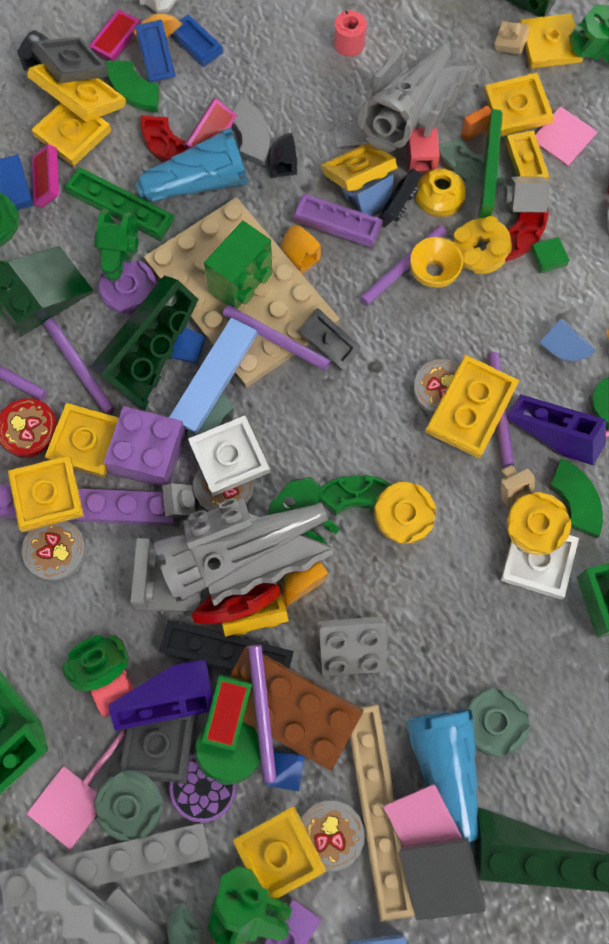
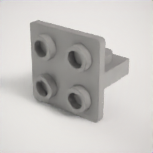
(352, 646)

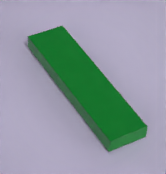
(490, 164)
(105, 195)

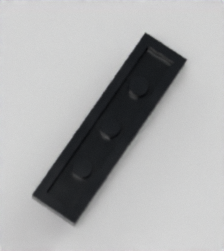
(219, 651)

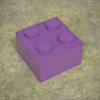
(145, 447)

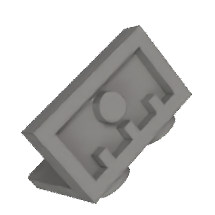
(150, 586)

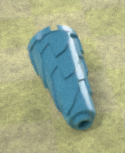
(205, 167)
(447, 759)

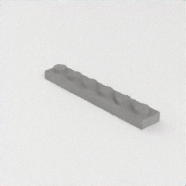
(116, 862)

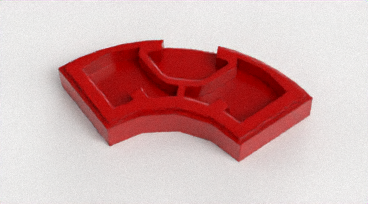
(160, 138)
(526, 232)
(236, 606)

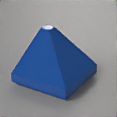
(188, 346)
(288, 771)

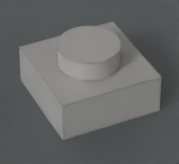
(178, 500)

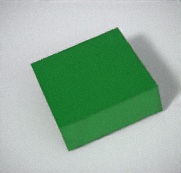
(550, 254)

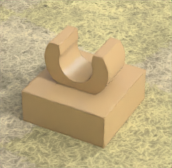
(511, 37)
(516, 484)

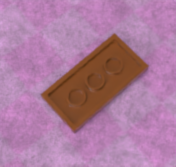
(301, 711)

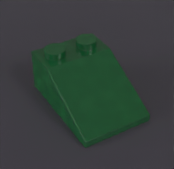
(39, 288)

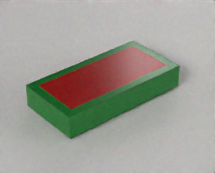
(227, 712)

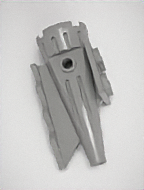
(410, 98)
(238, 550)
(84, 914)

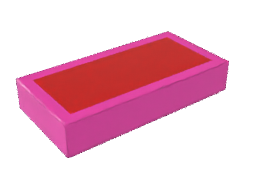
(114, 36)
(214, 119)
(45, 176)

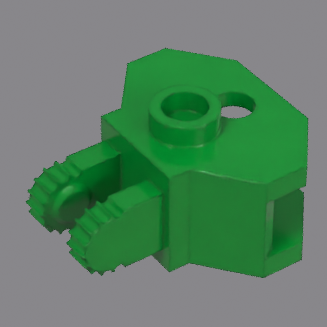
(596, 33)
(116, 242)
(305, 493)
(245, 911)

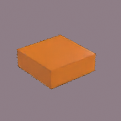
(475, 123)

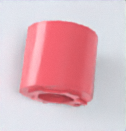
(350, 33)
(111, 692)

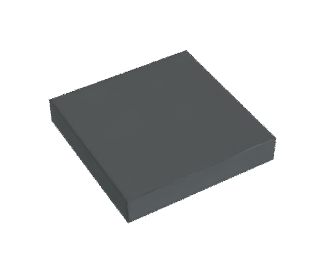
(69, 59)
(160, 749)
(442, 879)

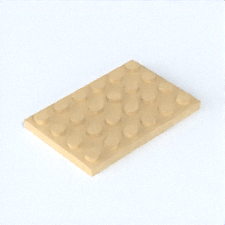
(279, 303)

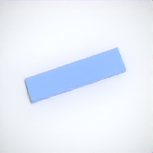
(214, 375)

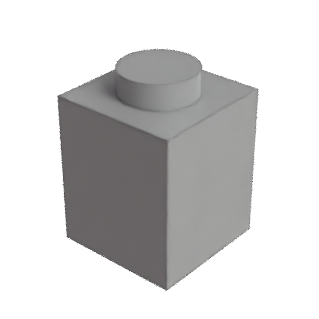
(527, 194)

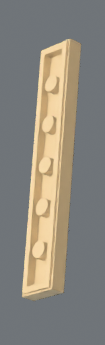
(382, 840)

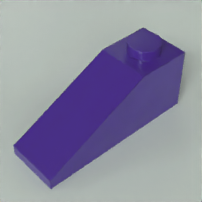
(561, 428)
(170, 695)

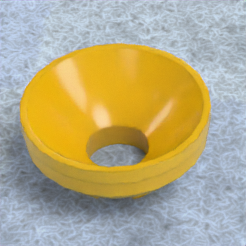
(438, 201)
(439, 252)

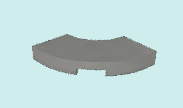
(254, 133)

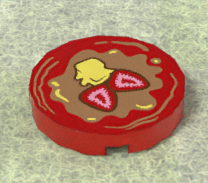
(27, 427)

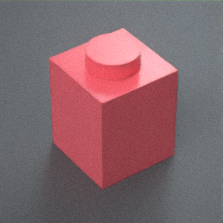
(422, 151)

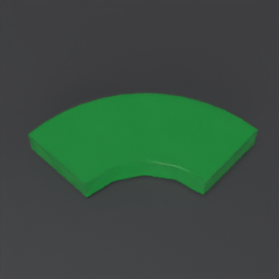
(129, 84)
(351, 493)
(580, 498)

